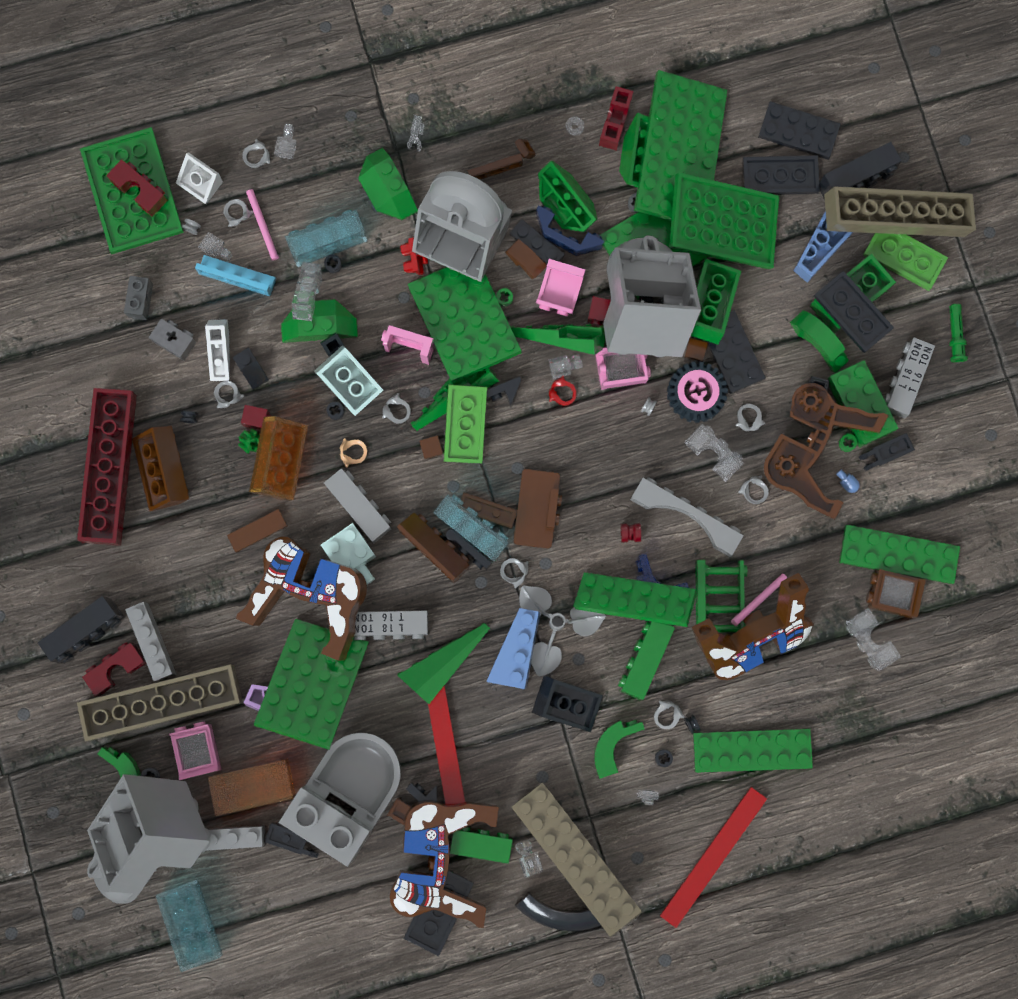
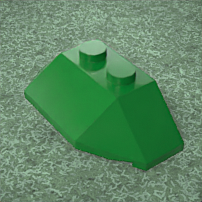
(633, 150)
(385, 186)
(565, 198)
(327, 319)

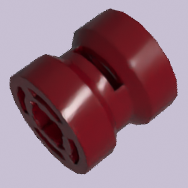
(630, 532)

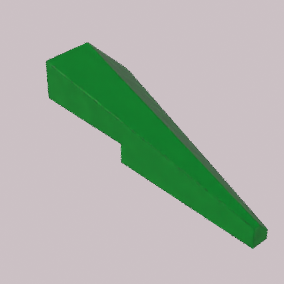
(573, 337)
(439, 406)
(434, 671)

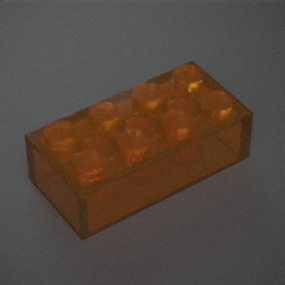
(278, 458)
(251, 787)

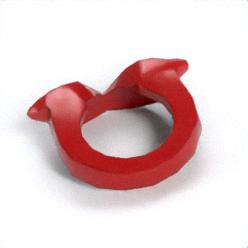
(553, 395)

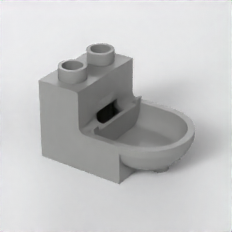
(461, 224)
(650, 270)
(361, 773)
(169, 828)

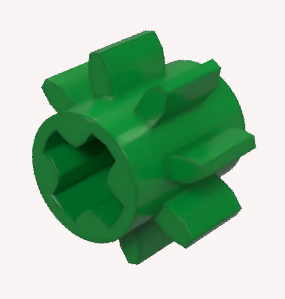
(249, 440)

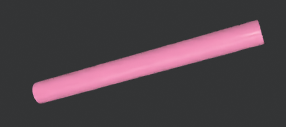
(262, 224)
(758, 600)

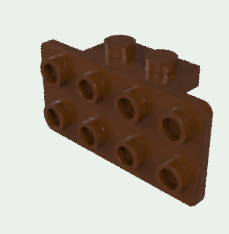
(537, 508)

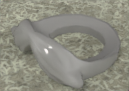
(256, 146)
(246, 212)
(236, 397)
(388, 414)
(742, 422)
(758, 481)
(522, 565)
(663, 706)

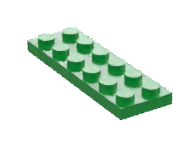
(899, 554)
(635, 599)
(752, 750)

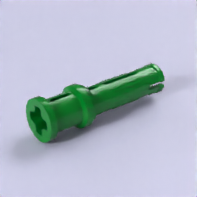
(958, 342)

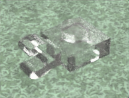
(417, 129)
(286, 145)
(214, 246)
(562, 365)
(647, 796)
(529, 861)

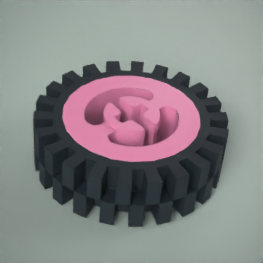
(693, 374)

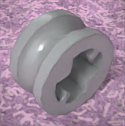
(191, 226)
(648, 407)

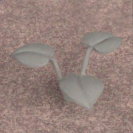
(585, 623)

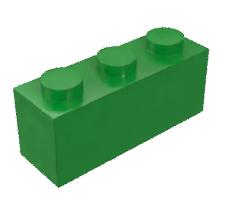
(481, 845)

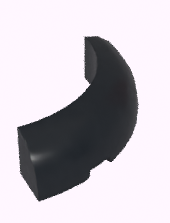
(555, 918)

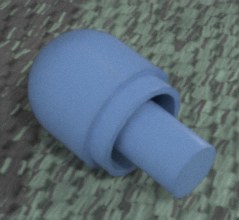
(848, 481)

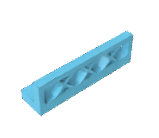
(236, 275)

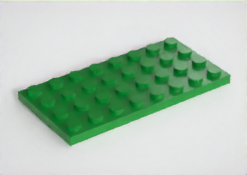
(679, 139)

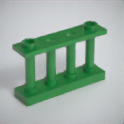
(704, 590)

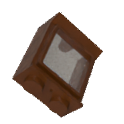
(895, 593)

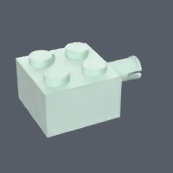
(350, 550)

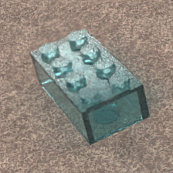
(326, 237)
(471, 528)
(189, 925)

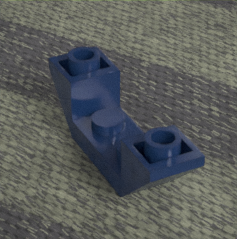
(591, 242)

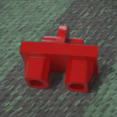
(417, 260)

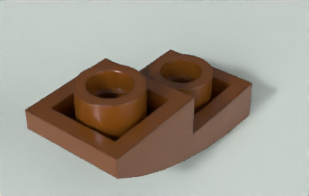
(526, 258)

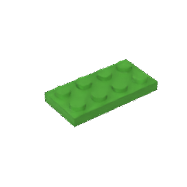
(907, 258)
(465, 423)

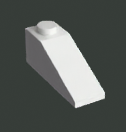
(218, 349)

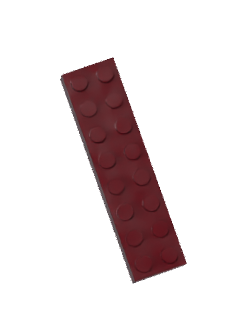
(107, 466)

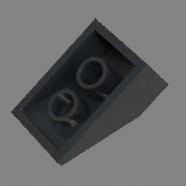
(567, 704)

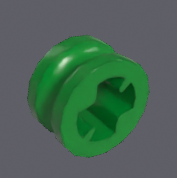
(510, 297)
(848, 437)

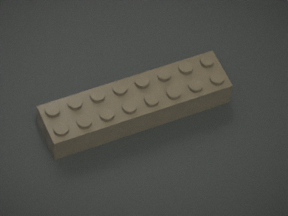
(899, 212)
(159, 702)
(577, 860)

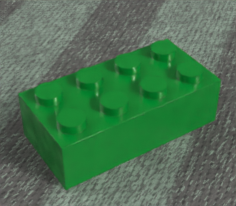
(871, 280)
(716, 292)
(858, 389)
(646, 659)

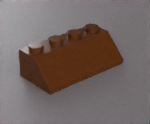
(160, 468)
(433, 547)

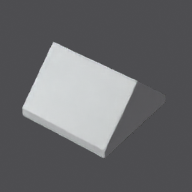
(198, 178)

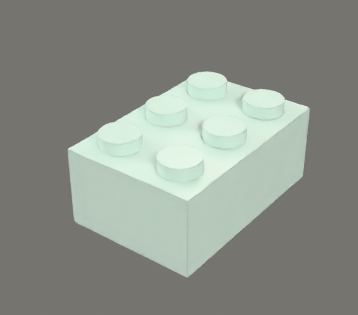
(348, 380)

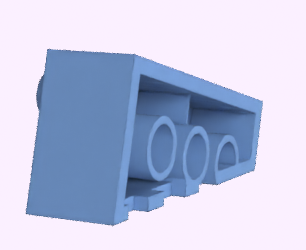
(819, 249)
(516, 654)

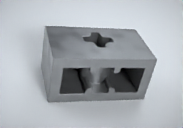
(165, 330)

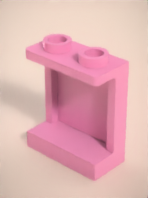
(560, 287)
(409, 339)

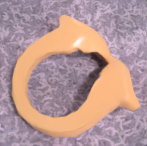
(347, 444)

